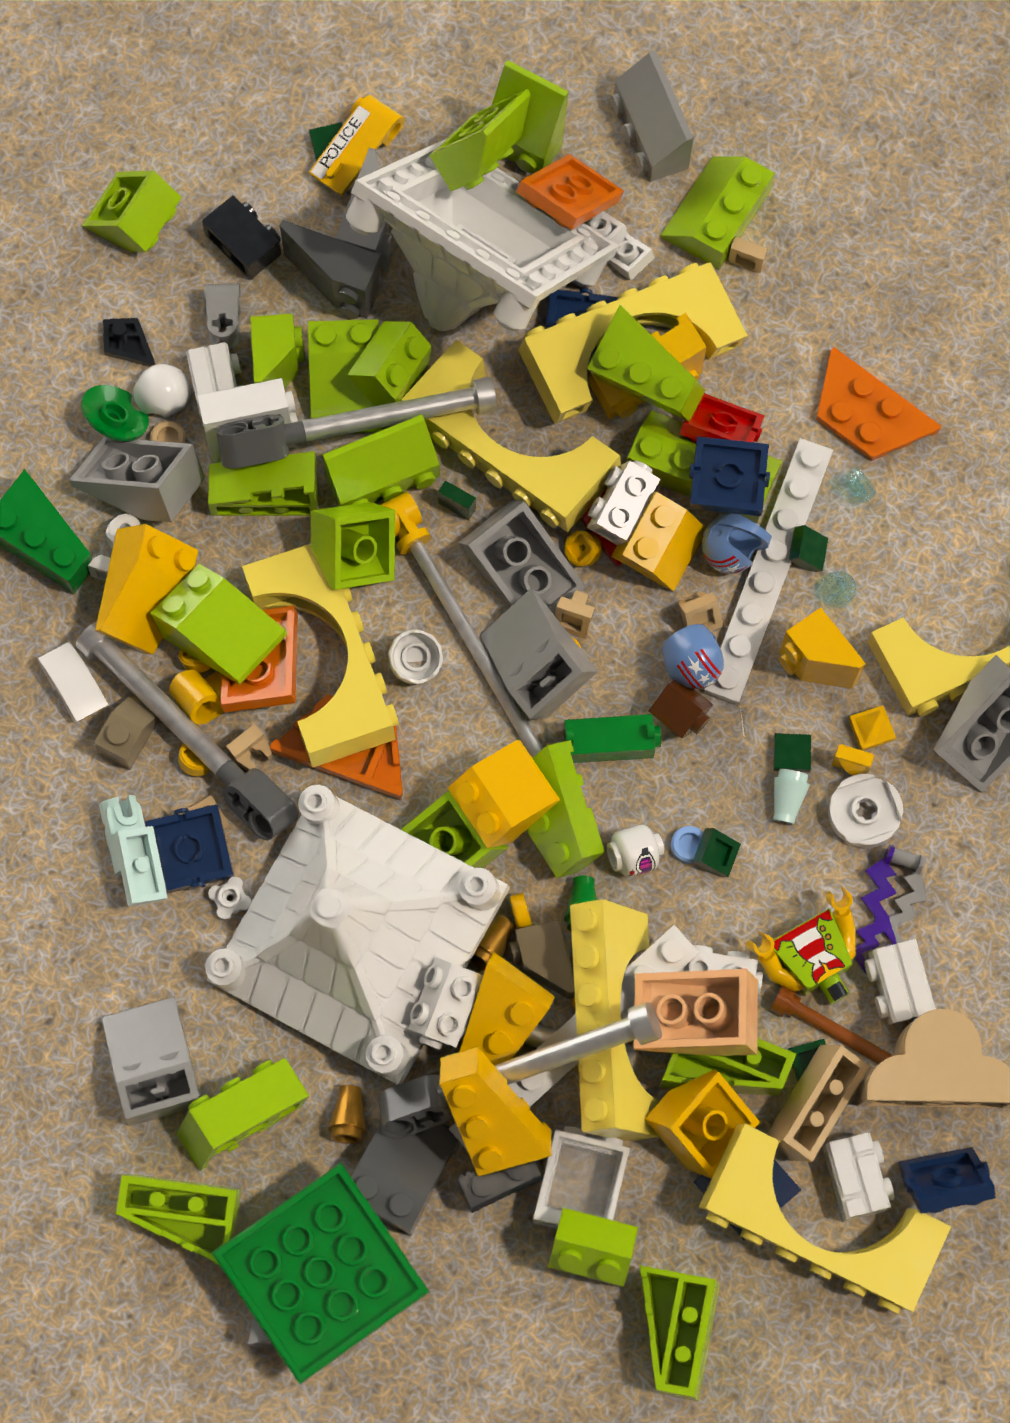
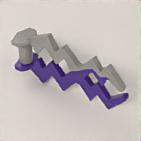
(883, 922)

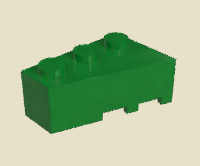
(41, 536)

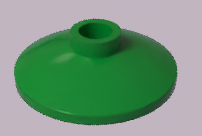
(112, 414)

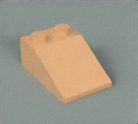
(702, 1011)

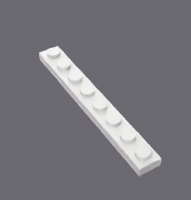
(769, 570)
(667, 954)

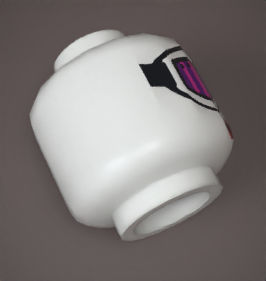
(635, 850)

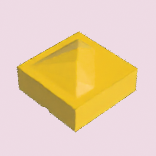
(872, 728)
(852, 760)

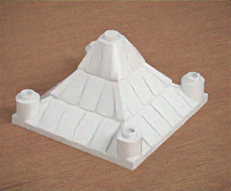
(475, 242)
(352, 929)

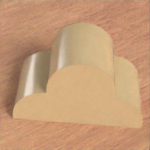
(938, 1066)

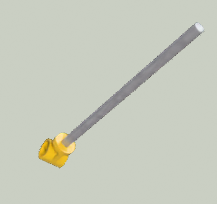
(413, 540)

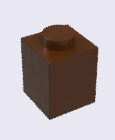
(681, 709)

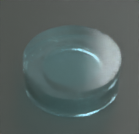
(859, 485)
(838, 589)

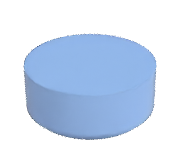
(685, 843)

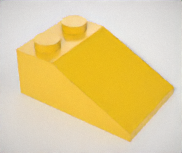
(139, 576)

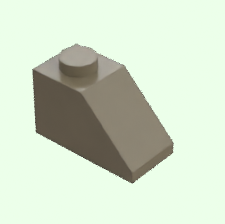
(126, 732)
(544, 956)

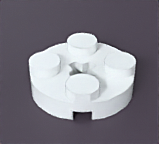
(876, 794)

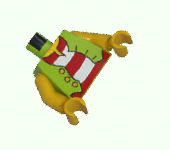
(813, 951)

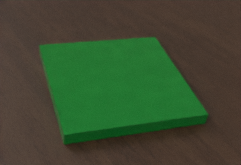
(320, 1273)

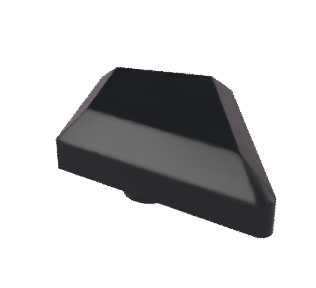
(126, 340)

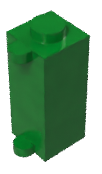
(612, 738)

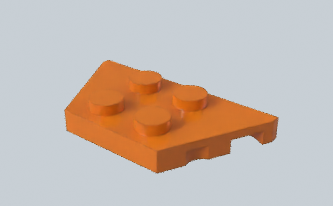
(868, 411)
(372, 768)

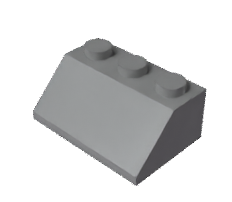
(652, 119)

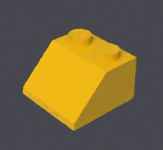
(662, 542)
(820, 653)
(503, 794)
(700, 1120)

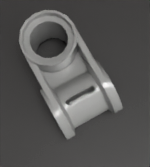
(223, 311)

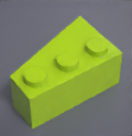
(183, 1211)

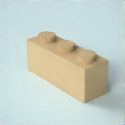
(817, 1102)

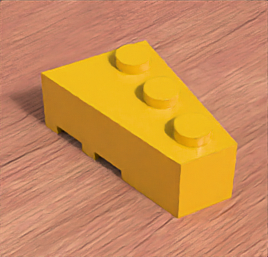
(681, 342)
(504, 1011)
(490, 1116)

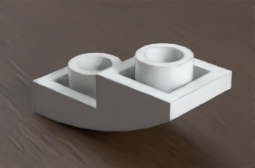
(631, 255)
(72, 681)

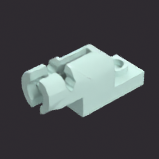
(133, 851)

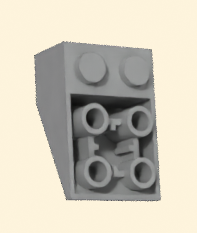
(536, 656)
(151, 1061)

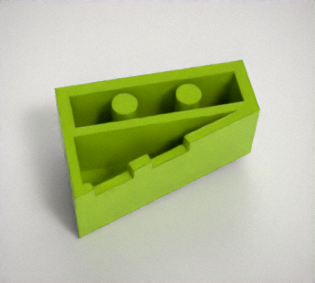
(644, 368)
(266, 488)
(568, 831)
(744, 1073)
(240, 1110)
(680, 1328)

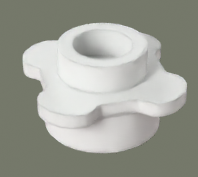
(225, 907)

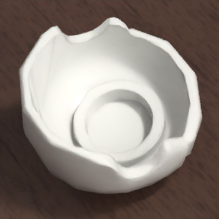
(162, 390)
(415, 647)

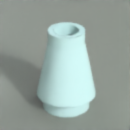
(789, 793)

